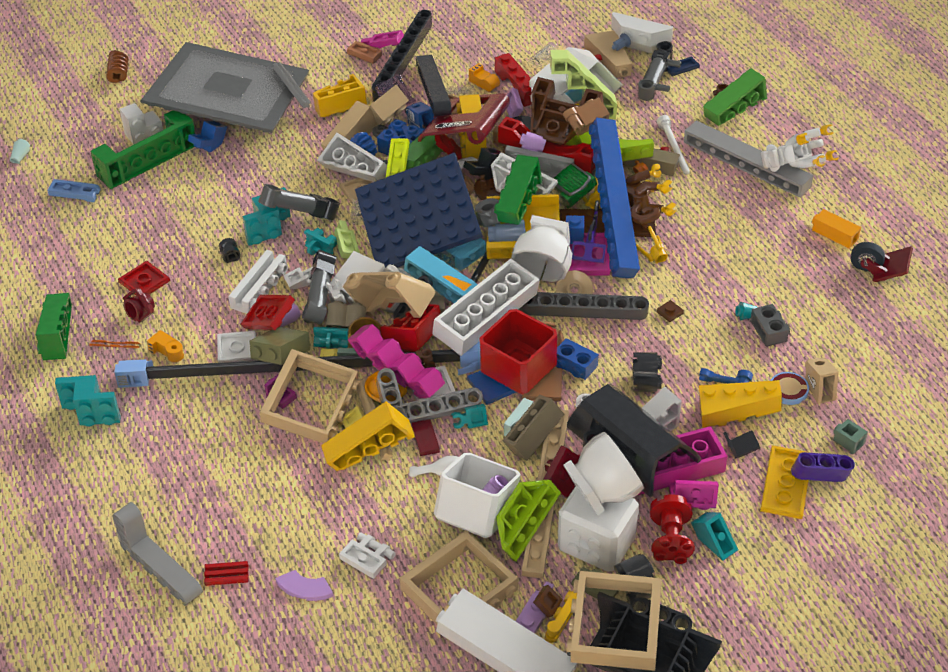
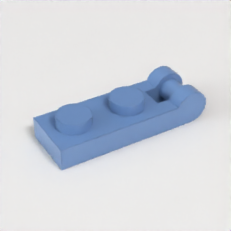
(74, 190)

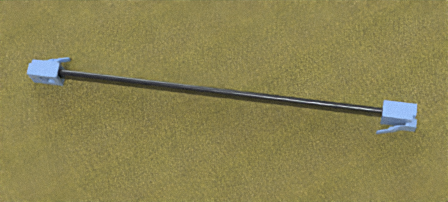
(138, 372)

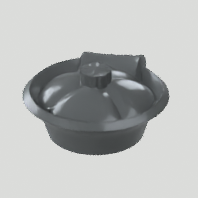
(485, 212)

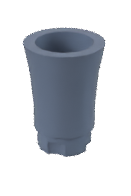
(505, 232)

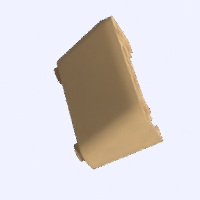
(380, 288)

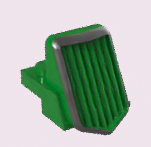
(573, 184)

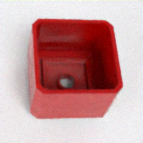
(518, 351)

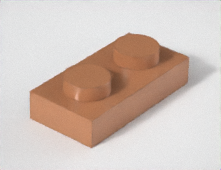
(364, 52)

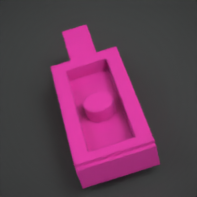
(384, 39)

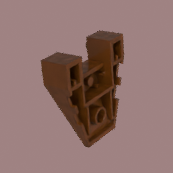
(547, 113)

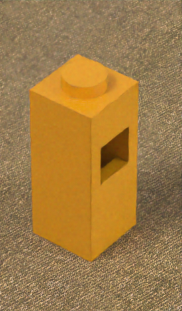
(836, 228)

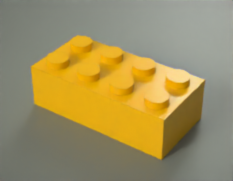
(469, 104)

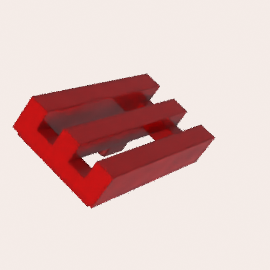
(226, 569)

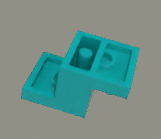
(264, 222)
(85, 397)

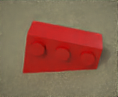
(412, 331)

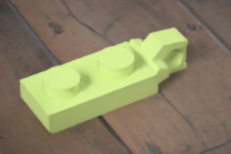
(345, 240)

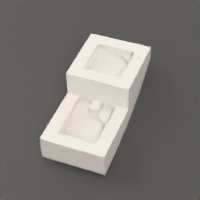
(297, 278)

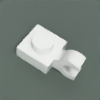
(334, 292)

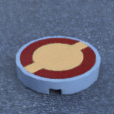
(793, 387)

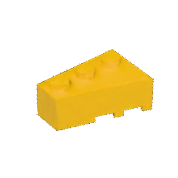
(339, 97)

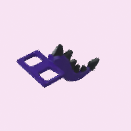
(590, 241)

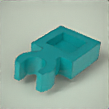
(474, 417)

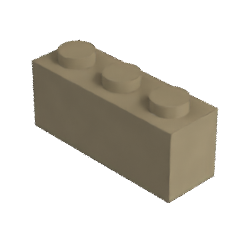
(533, 427)

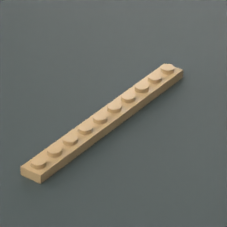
(537, 548)

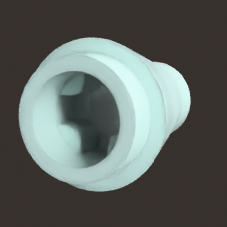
(20, 149)

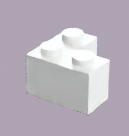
(139, 125)

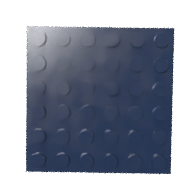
(417, 209)

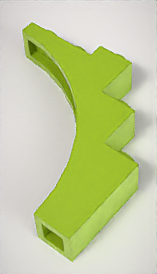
(629, 148)

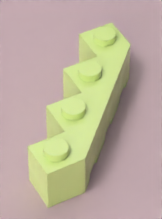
(580, 77)

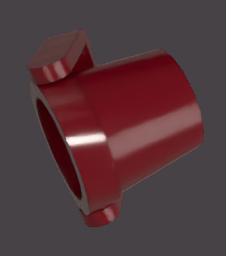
(139, 306)

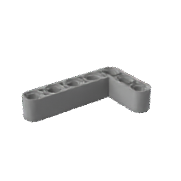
(422, 405)
(156, 561)

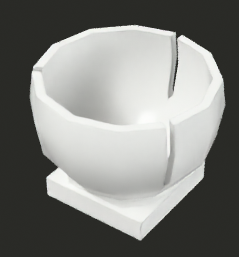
(544, 242)
(604, 474)

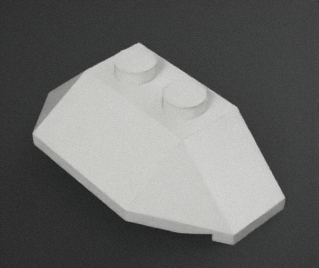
(642, 33)
(502, 167)

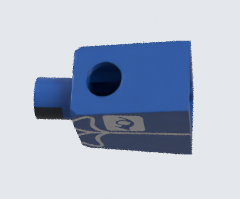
(419, 115)

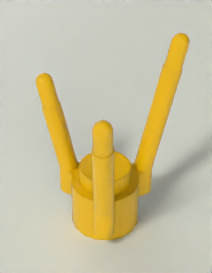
(592, 197)
(657, 252)

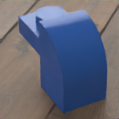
(210, 137)

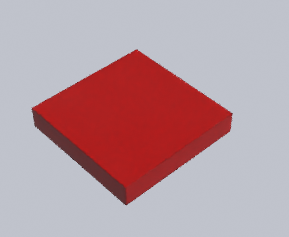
(145, 277)

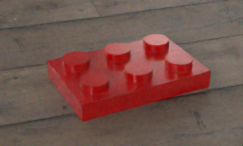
(268, 312)

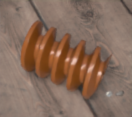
(117, 66)

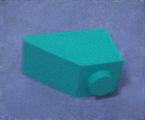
(715, 534)

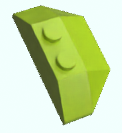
(524, 514)

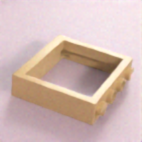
(320, 366)
(443, 557)
(611, 656)

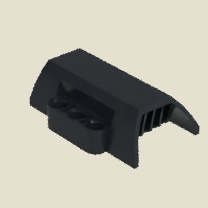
(631, 428)
(628, 630)

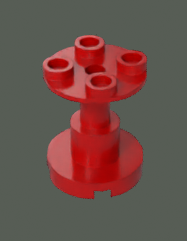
(671, 515)

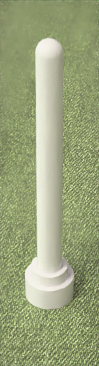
(665, 123)

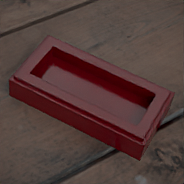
(425, 437)

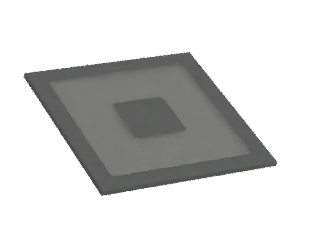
(224, 87)

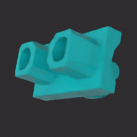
(316, 241)
(330, 337)

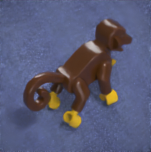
(639, 193)

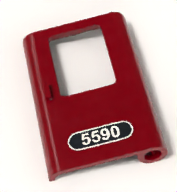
(480, 121)

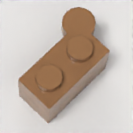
(583, 116)

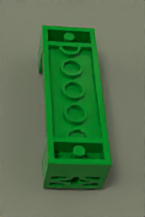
(129, 163)

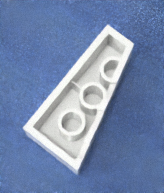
(350, 159)

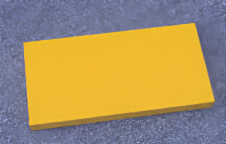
(782, 491)

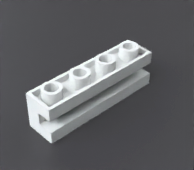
(258, 281)

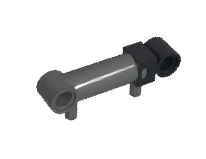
(659, 63)
(313, 204)
(320, 274)

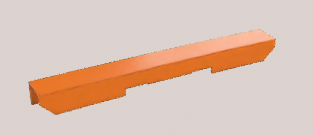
(103, 341)

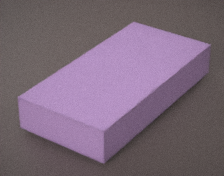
(515, 107)

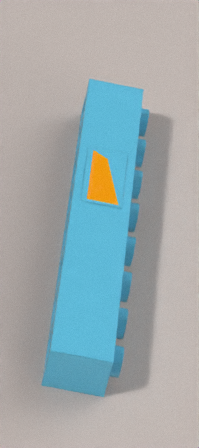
(445, 279)

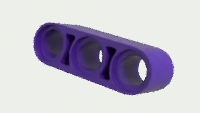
(822, 467)

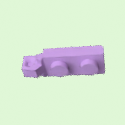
(531, 615)

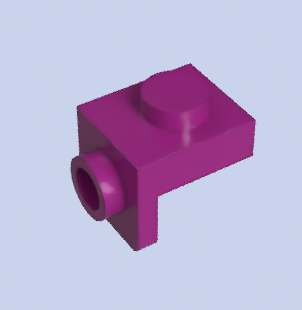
(288, 396)

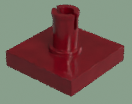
(557, 473)

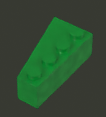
(518, 190)
(54, 326)

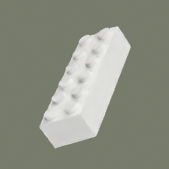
(484, 305)

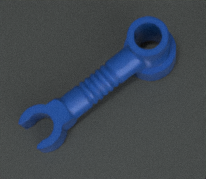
(709, 376)

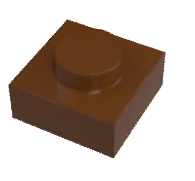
(670, 311)
(548, 601)

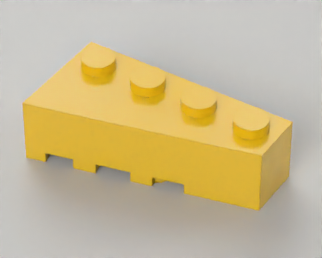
(738, 401)
(367, 436)

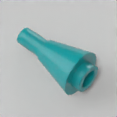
(744, 310)

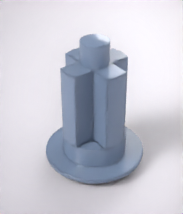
(624, 40)

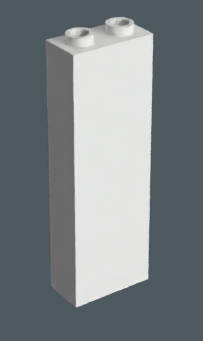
(498, 638)

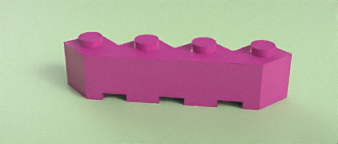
(388, 354)

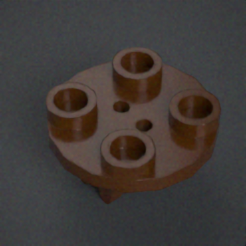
(485, 188)

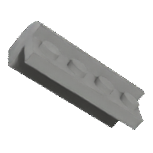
(549, 163)

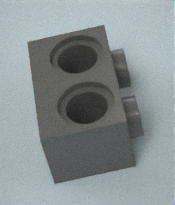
(769, 325)

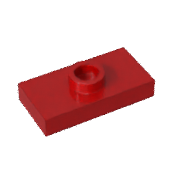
(448, 145)

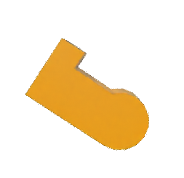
(482, 78)
(166, 345)

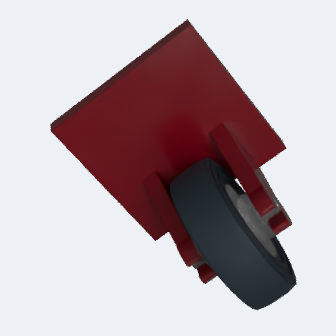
(881, 265)

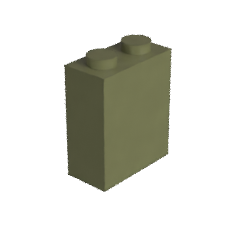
(276, 345)

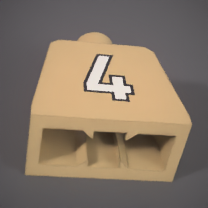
(821, 374)

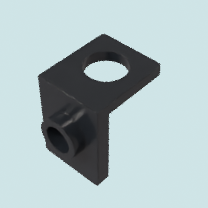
(743, 444)

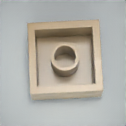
(389, 104)

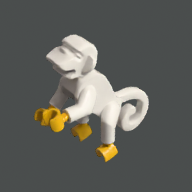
(798, 151)

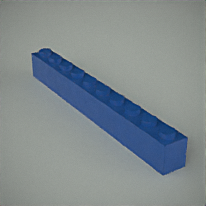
(614, 198)

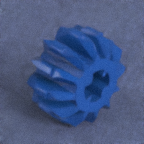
(365, 142)

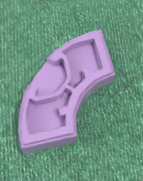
(303, 587)

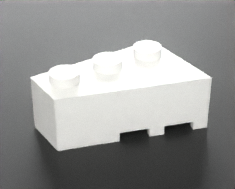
(665, 408)

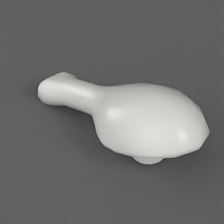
(437, 467)

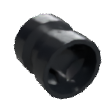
(229, 250)

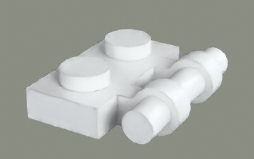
(363, 559)

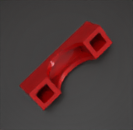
(508, 68)

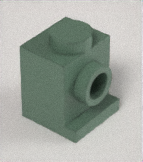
(850, 436)

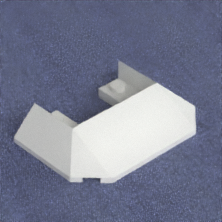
(590, 63)

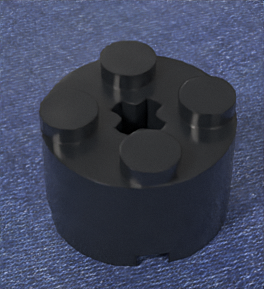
(646, 371)
(635, 566)

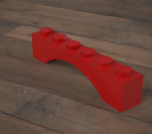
(510, 133)

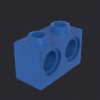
(576, 359)

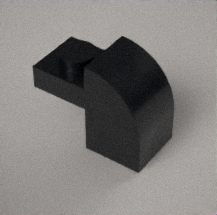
(483, 165)

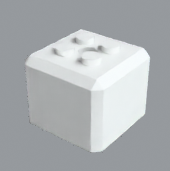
(461, 496)
(593, 537)

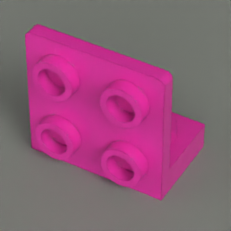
(698, 493)

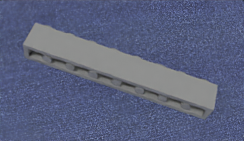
(746, 158)

